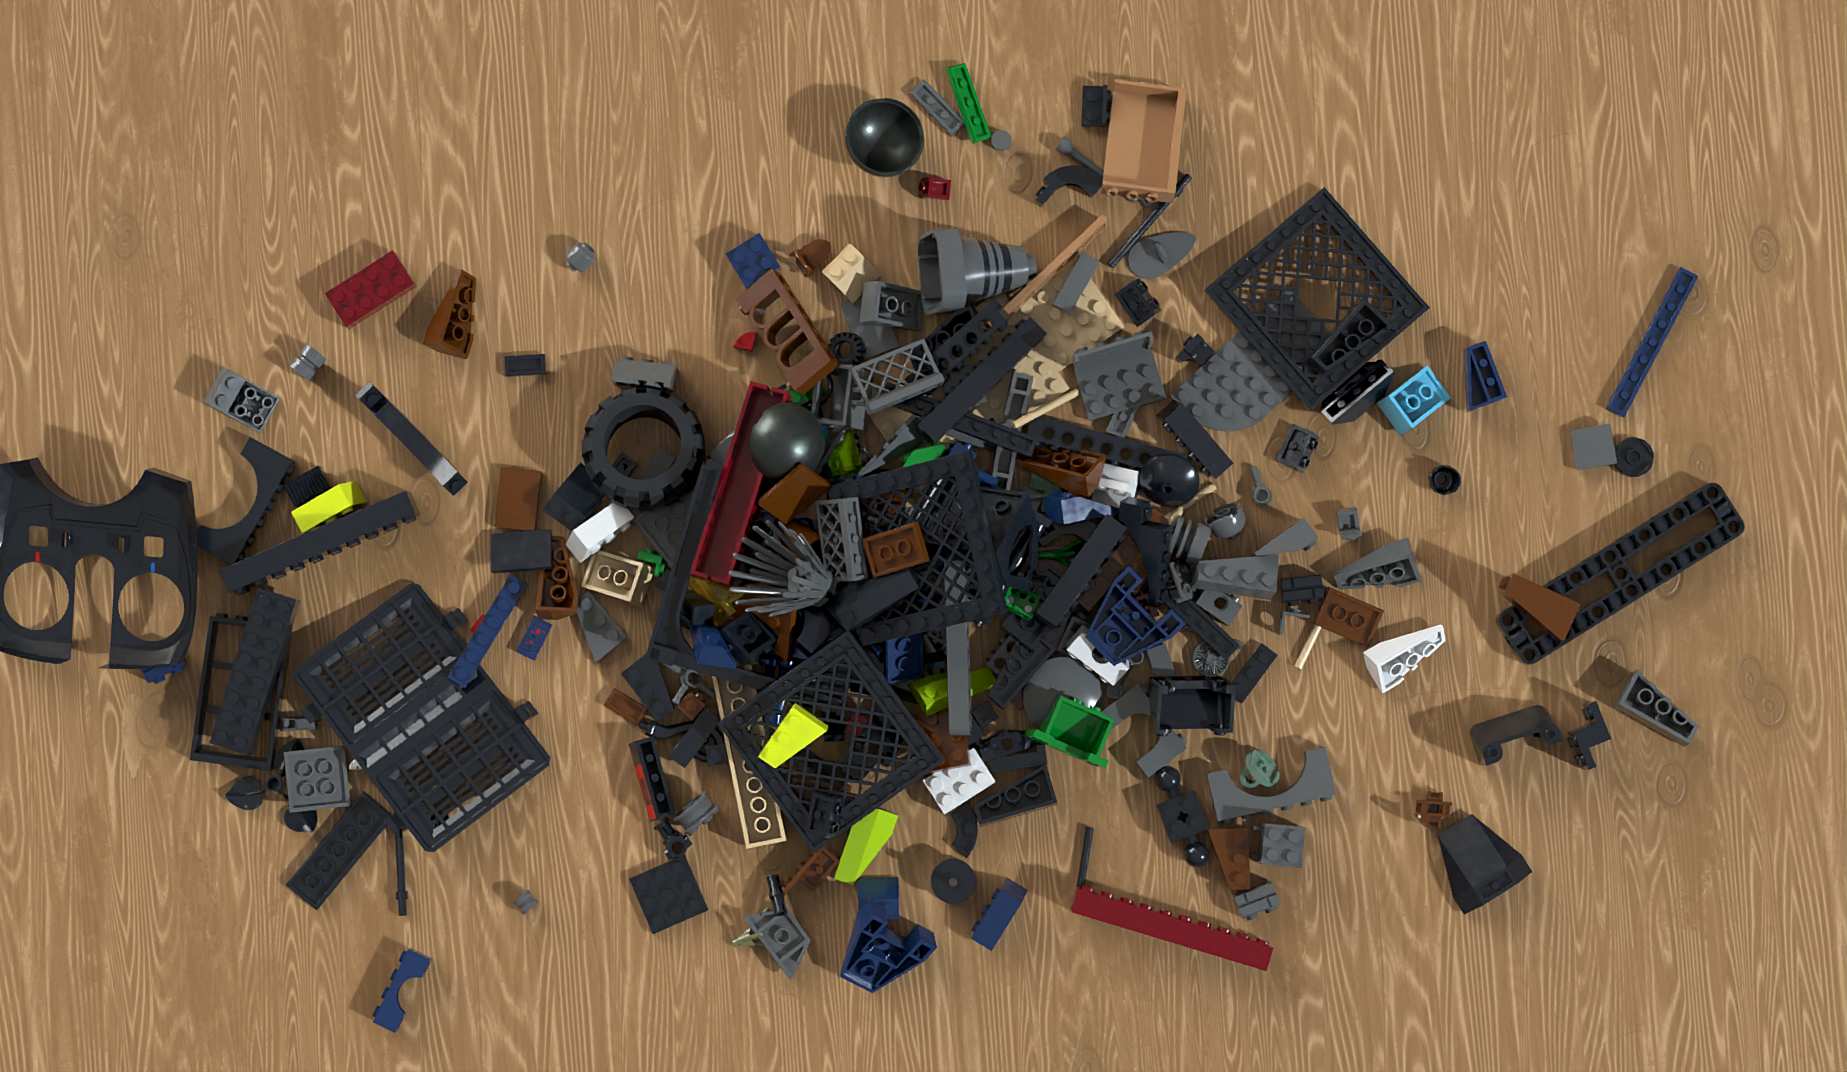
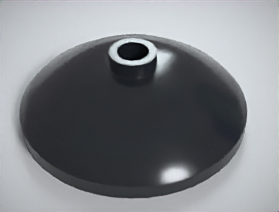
(1171, 472)

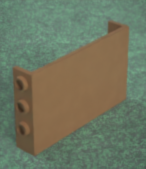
(1144, 141)

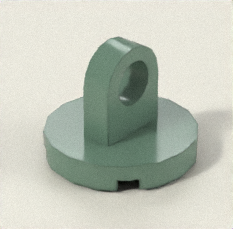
(1261, 767)

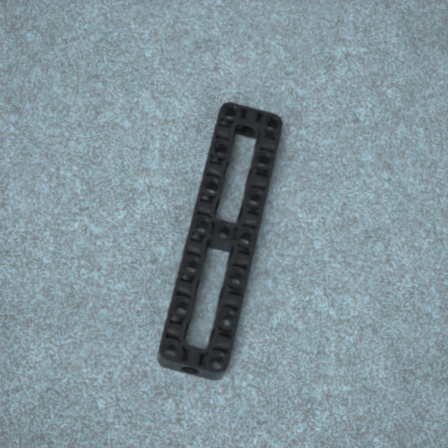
(1622, 548)

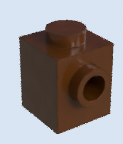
(692, 705)

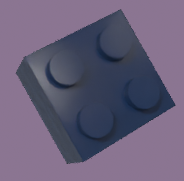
(752, 260)

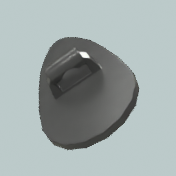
(1159, 253)

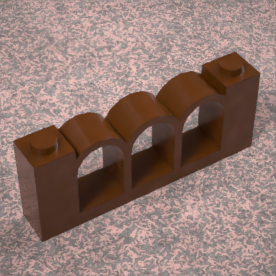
(815, 365)

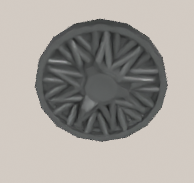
(1208, 661)

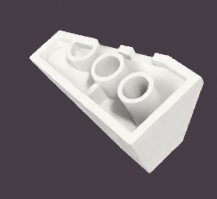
(1394, 658)

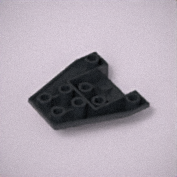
(1479, 863)

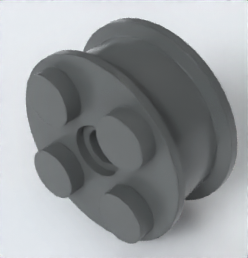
(695, 813)

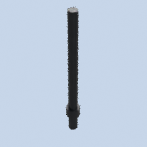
(1147, 223)
(402, 894)

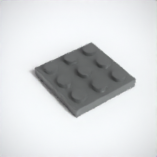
(316, 779)

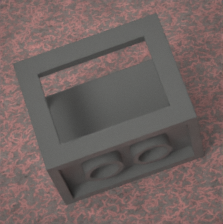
(847, 403)

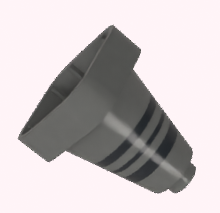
(967, 269)

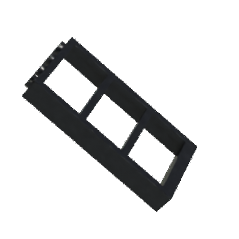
(202, 707)

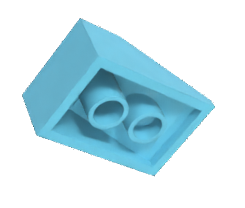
(1413, 400)

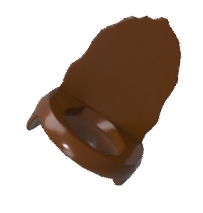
(811, 255)

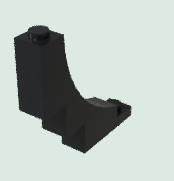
(412, 438)

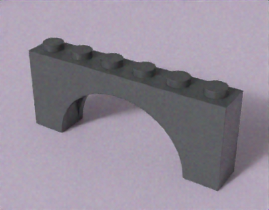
(1313, 783)

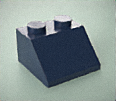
(882, 891)

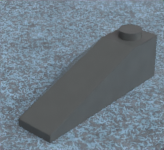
(904, 441)
(1390, 564)

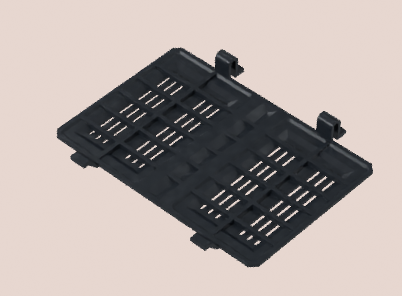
(421, 718)

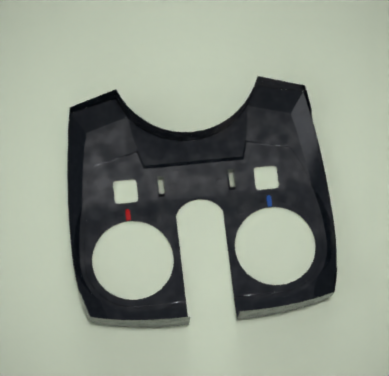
(154, 508)

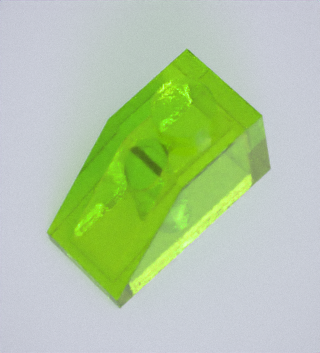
(845, 456)

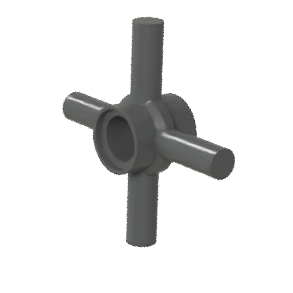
(685, 685)

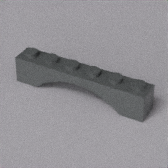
(1014, 408)

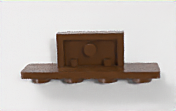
(815, 870)

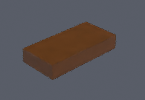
(626, 706)

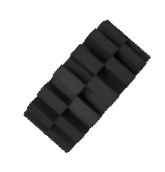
(851, 338)

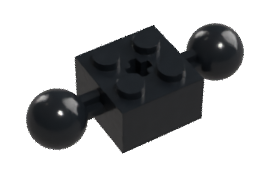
(1168, 779)

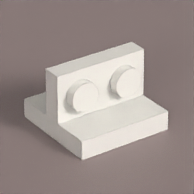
(1115, 485)

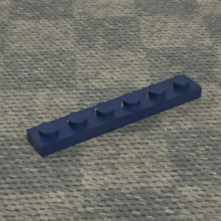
(487, 631)

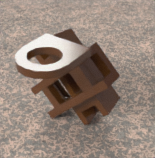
(1431, 810)

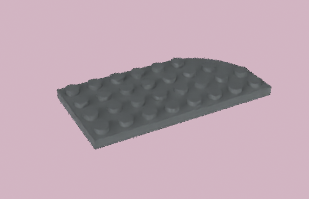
(1237, 384)

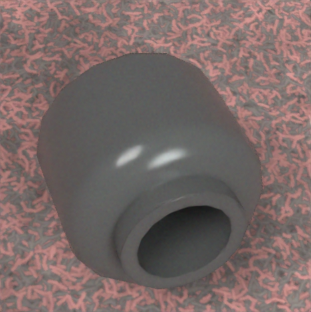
(580, 257)

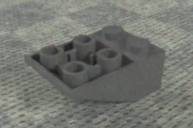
(241, 399)

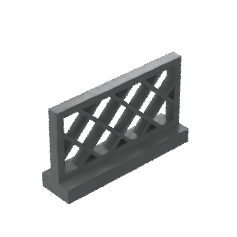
(904, 392)
(851, 538)

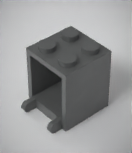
(1280, 845)

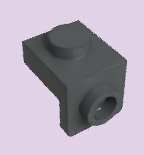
(1348, 523)

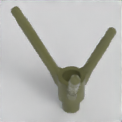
(747, 937)

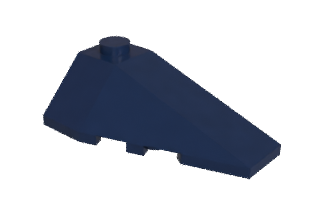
(711, 647)

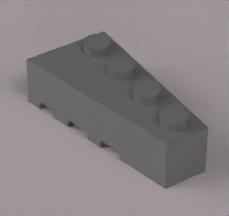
(1239, 576)
(1649, 706)

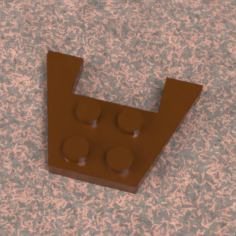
(780, 623)

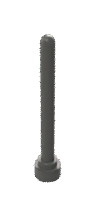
(1067, 148)

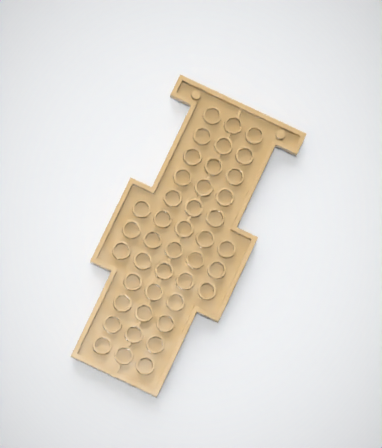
(1087, 325)

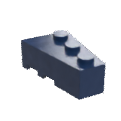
(1481, 377)
(998, 914)

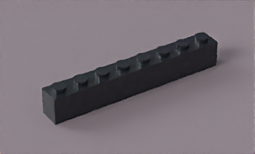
(980, 381)

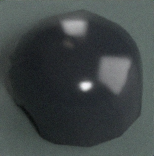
(1444, 480)

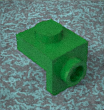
(650, 556)

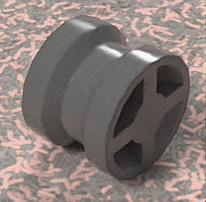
(525, 902)

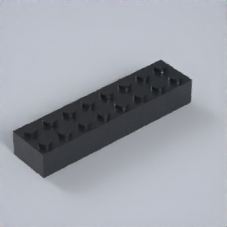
(254, 671)

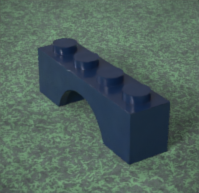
(390, 1013)

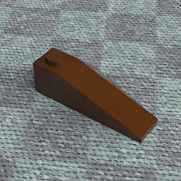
(451, 325)
(1068, 470)
(557, 587)

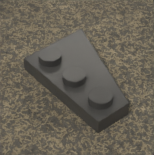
(598, 626)

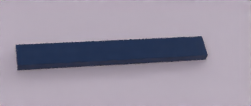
(1652, 342)

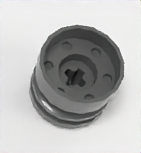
(1189, 541)

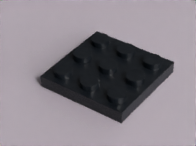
(668, 894)

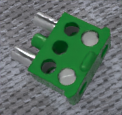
(1021, 606)

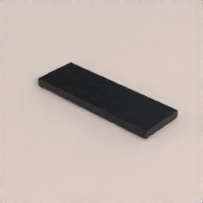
(339, 850)

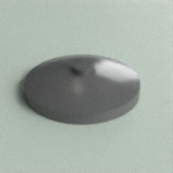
(1059, 677)

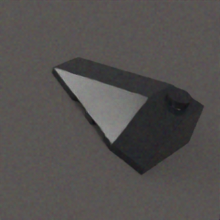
(945, 332)
(867, 599)

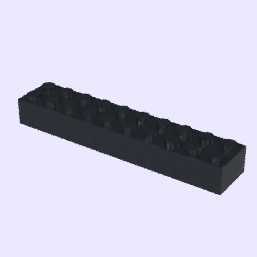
(320, 542)

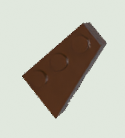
(1233, 855)

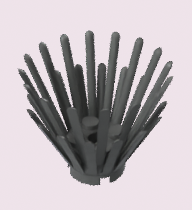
(801, 583)

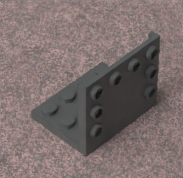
(1110, 367)

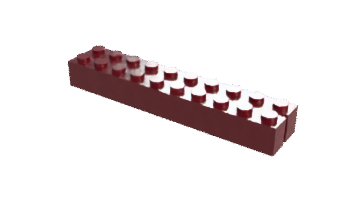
(735, 495)
(1172, 929)

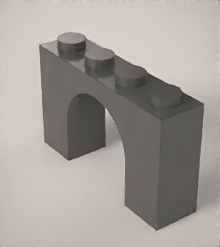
(1166, 748)

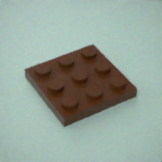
(952, 747)

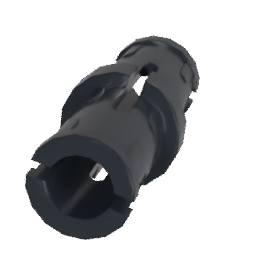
(776, 895)

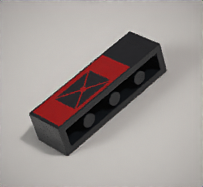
(651, 778)

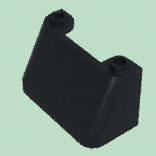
(1191, 703)
(1492, 733)

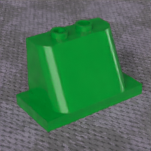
(1075, 730)

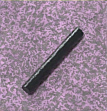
(1085, 856)

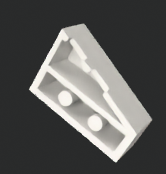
(598, 531)

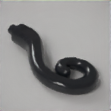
(666, 732)

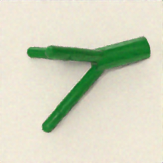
(1059, 553)

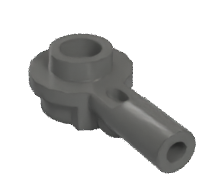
(1261, 495)

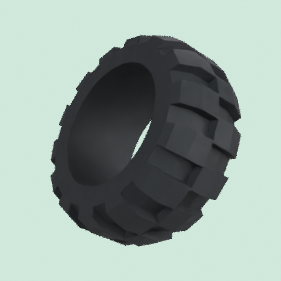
(636, 404)

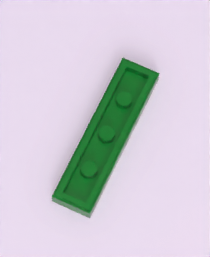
(968, 103)

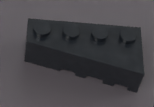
(1019, 798)

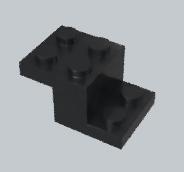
(1588, 735)

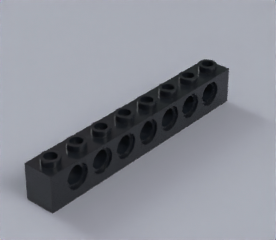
(1097, 438)

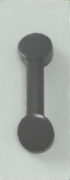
(1116, 690)

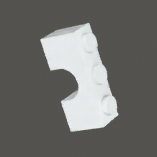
(1082, 649)

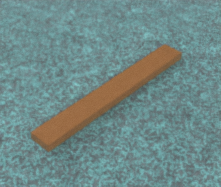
(1055, 266)

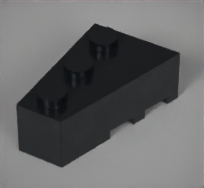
(650, 686)

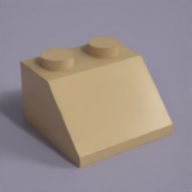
(850, 272)

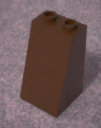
(1542, 606)

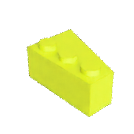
(329, 506)
(792, 735)

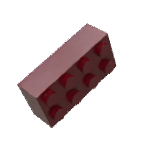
(370, 289)

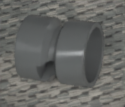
(307, 362)

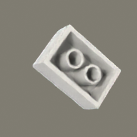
(959, 784)

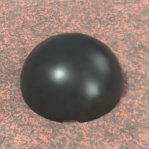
(884, 137)
(784, 439)

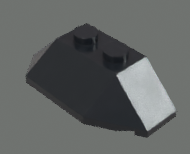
(1358, 393)

